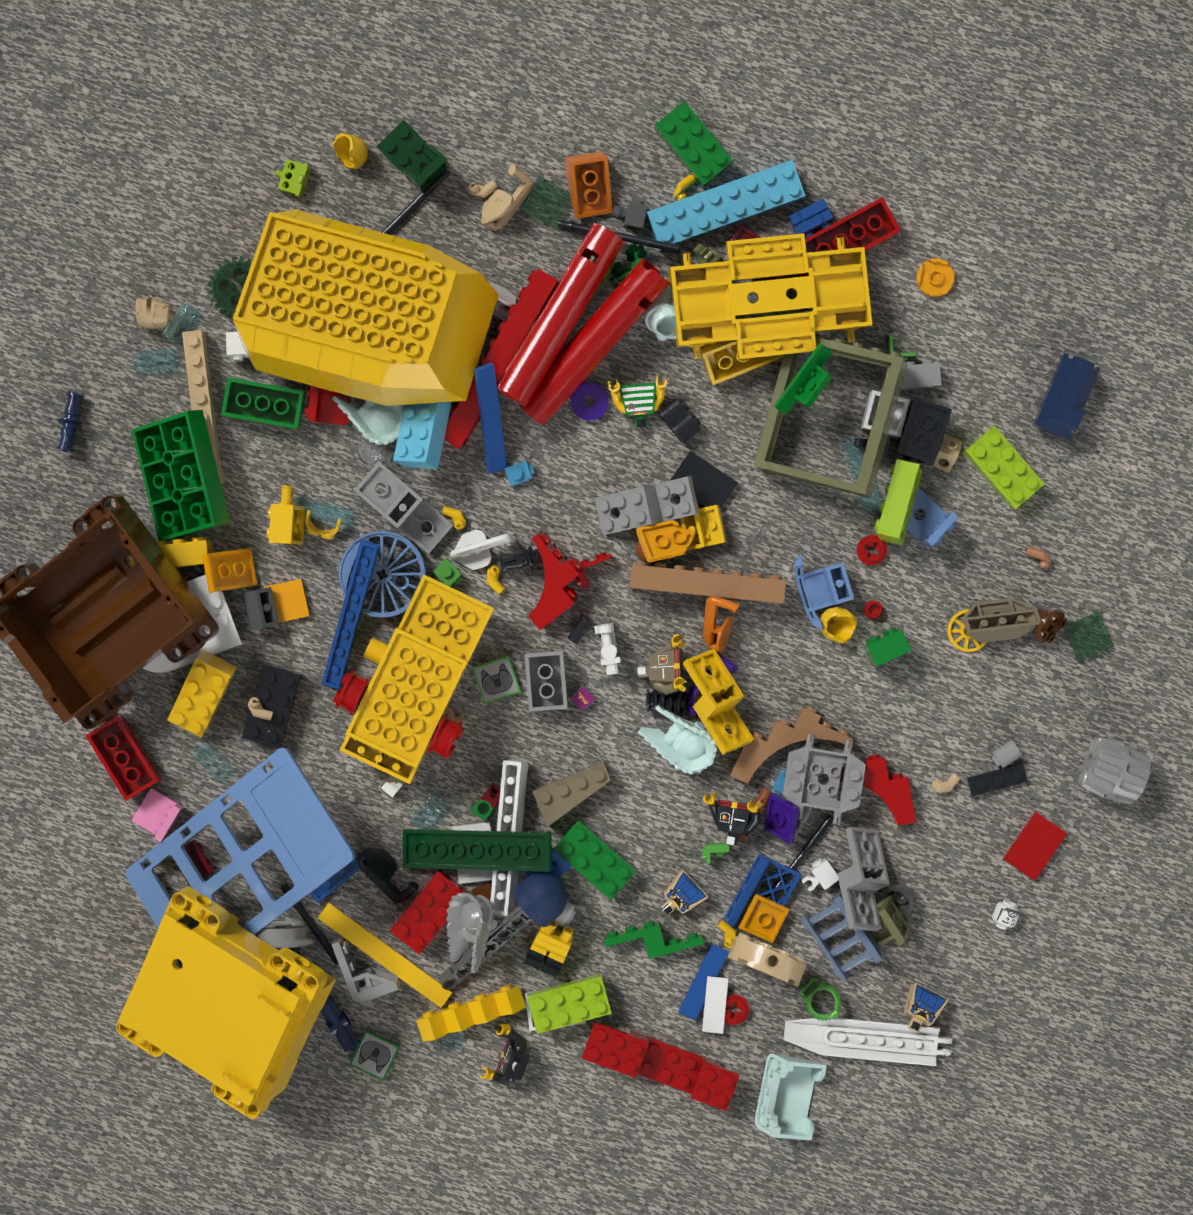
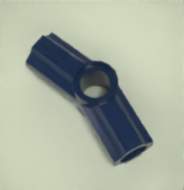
(339, 1025)

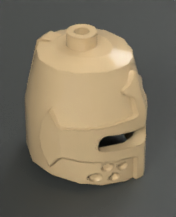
(152, 313)

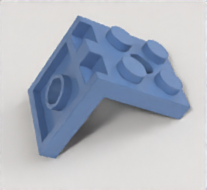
(935, 521)

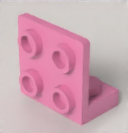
(157, 814)

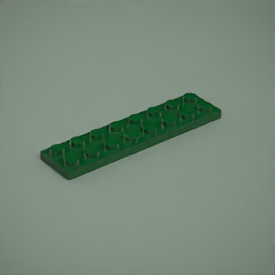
(477, 850)

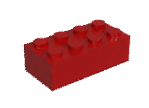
(123, 757)
(427, 912)

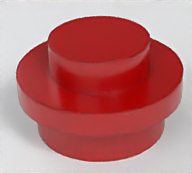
(873, 610)

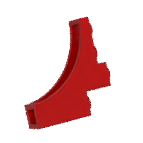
(558, 573)
(893, 790)

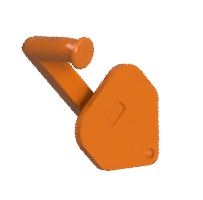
(710, 623)

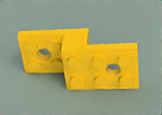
(718, 701)

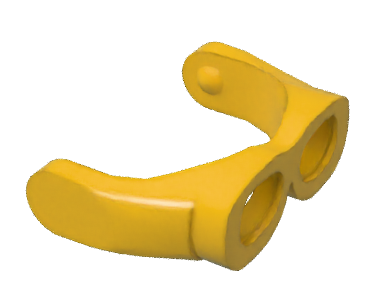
(313, 530)

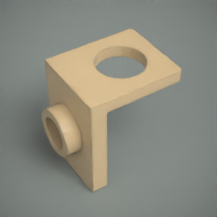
(948, 450)

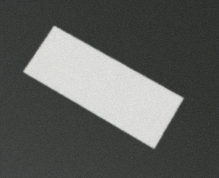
(715, 1005)

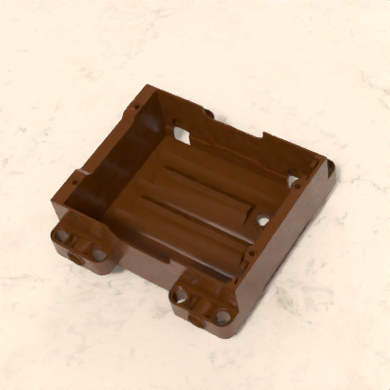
(97, 616)

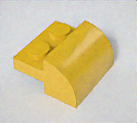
(707, 525)

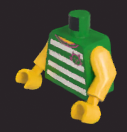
(638, 399)

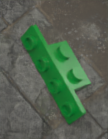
(808, 381)

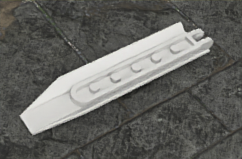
(867, 1040)

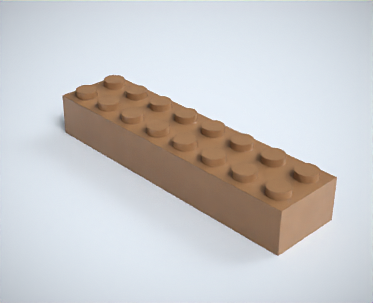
(707, 584)

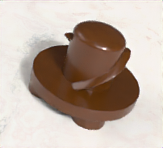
(1049, 625)

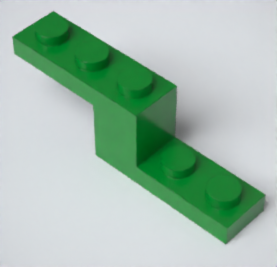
(653, 939)

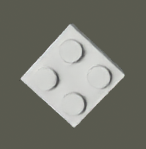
(898, 419)

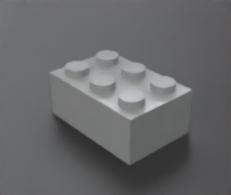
(546, 680)

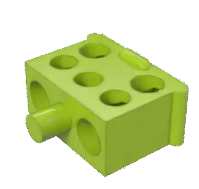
(298, 180)

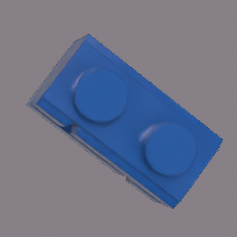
(811, 218)

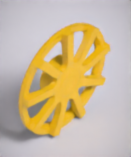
(963, 634)

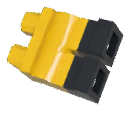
(554, 942)

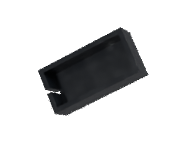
(276, 693)

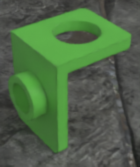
(890, 349)

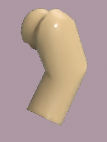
(482, 191)
(258, 711)

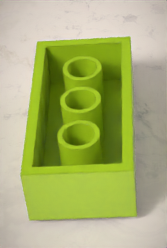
(1003, 468)
(899, 502)
(569, 1003)

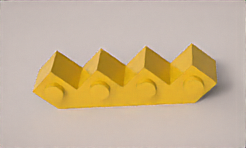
(471, 1012)

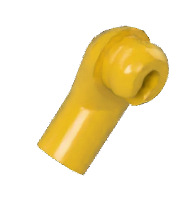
(681, 187)

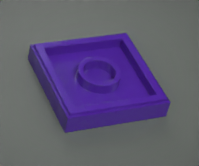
(781, 818)

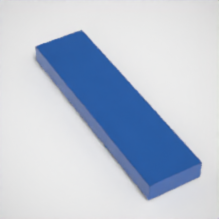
(696, 994)

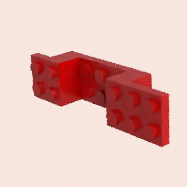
(665, 1063)

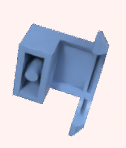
(822, 588)

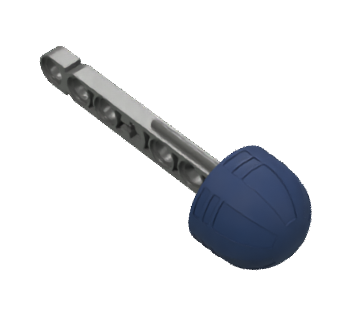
(540, 899)

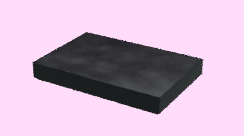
(709, 483)

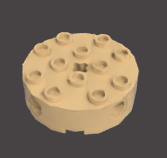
(767, 959)

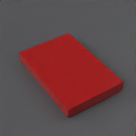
(1034, 845)

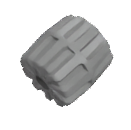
(1114, 771)

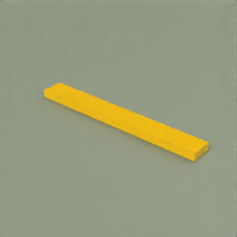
(384, 954)

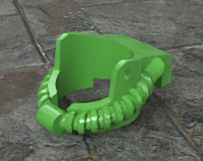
(808, 993)

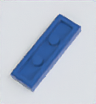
(335, 881)

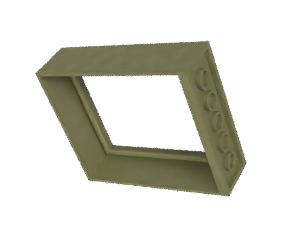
(880, 427)

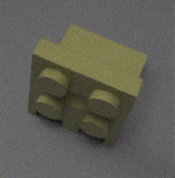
(893, 921)

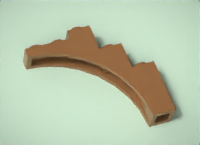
(781, 735)

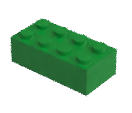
(693, 144)
(263, 403)
(594, 859)

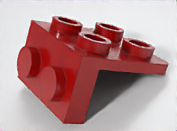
(323, 407)

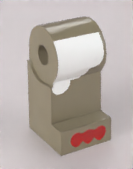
(391, 786)

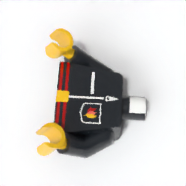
(733, 816)
(513, 1058)

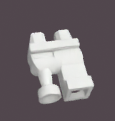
(609, 647)

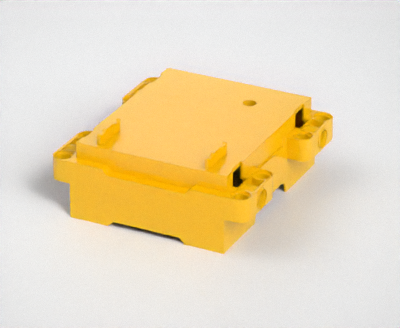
(224, 1003)

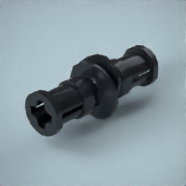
(519, 560)

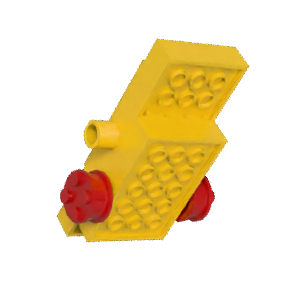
(414, 682)

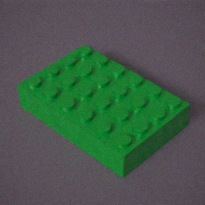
(180, 475)

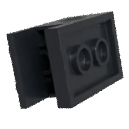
(922, 431)

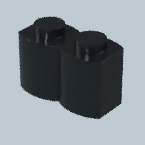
(680, 421)

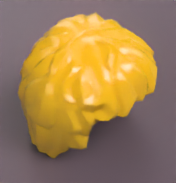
(351, 150)
(838, 624)

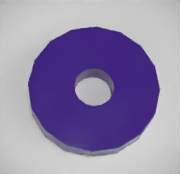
(595, 391)

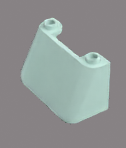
(787, 1096)

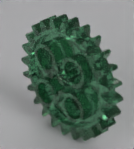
(226, 299)

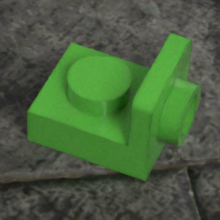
(448, 573)
(717, 849)

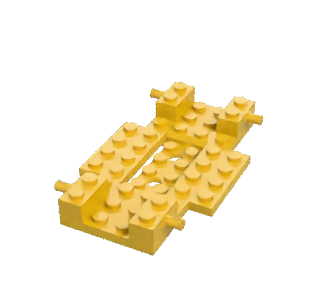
(709, 301)

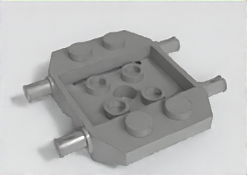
(826, 763)

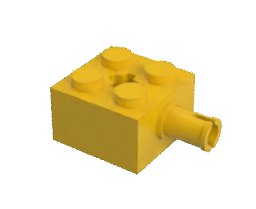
(284, 524)

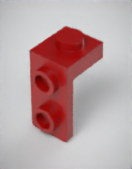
(582, 580)

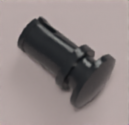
(580, 629)

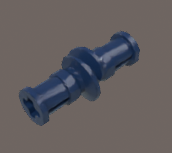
(70, 422)

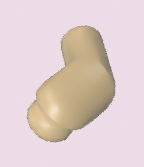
(946, 786)

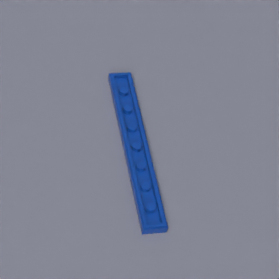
(350, 614)

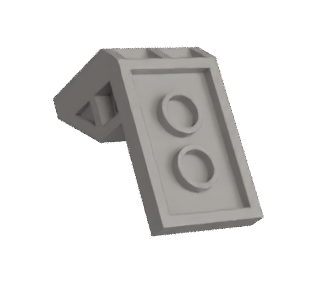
(376, 981)

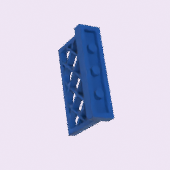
(751, 882)

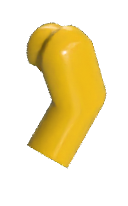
(456, 515)
(492, 579)
(729, 933)

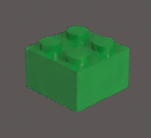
(887, 646)

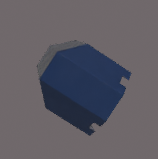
(1066, 396)

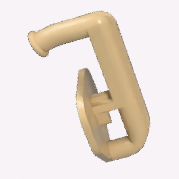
(501, 205)

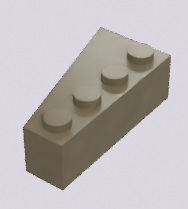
(567, 792)

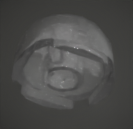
(371, 453)

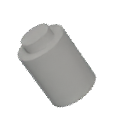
(1006, 754)

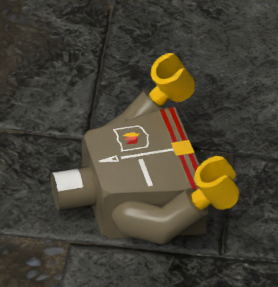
(665, 668)

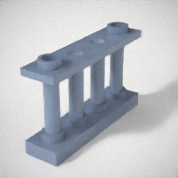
(872, 950)

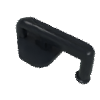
(380, 868)

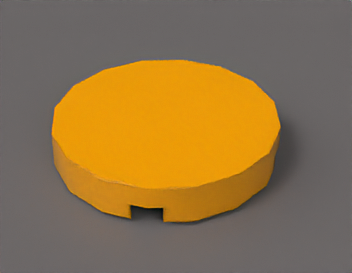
(931, 273)

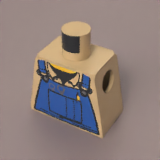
(683, 894)
(922, 1006)

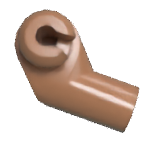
(1041, 555)

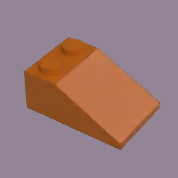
(589, 184)

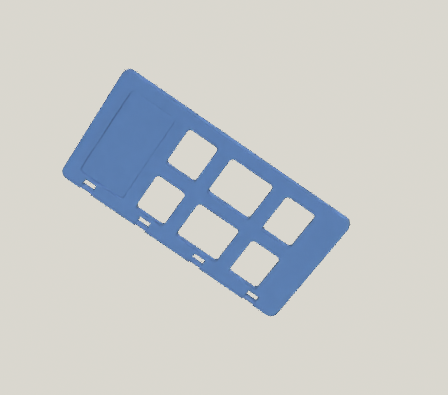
(292, 826)

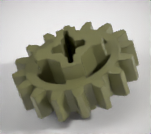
(706, 255)

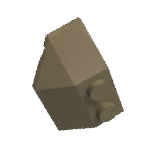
(1000, 620)

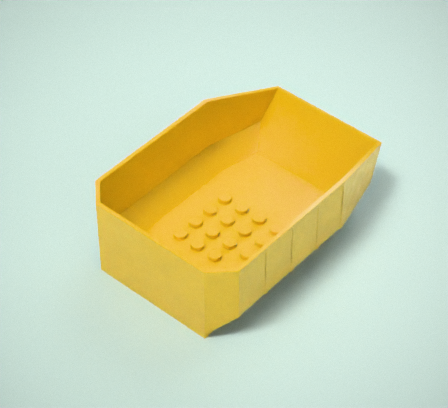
(362, 312)

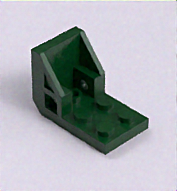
(413, 156)

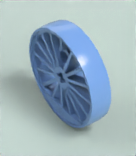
(349, 559)

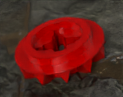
(880, 547)
(742, 1005)

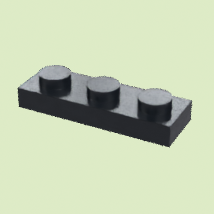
(997, 779)

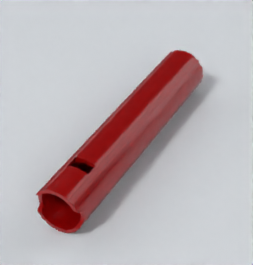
(560, 314)
(596, 339)

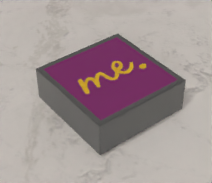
(582, 698)

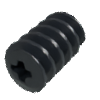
(666, 701)

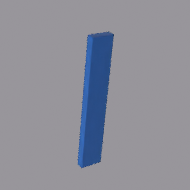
(490, 417)

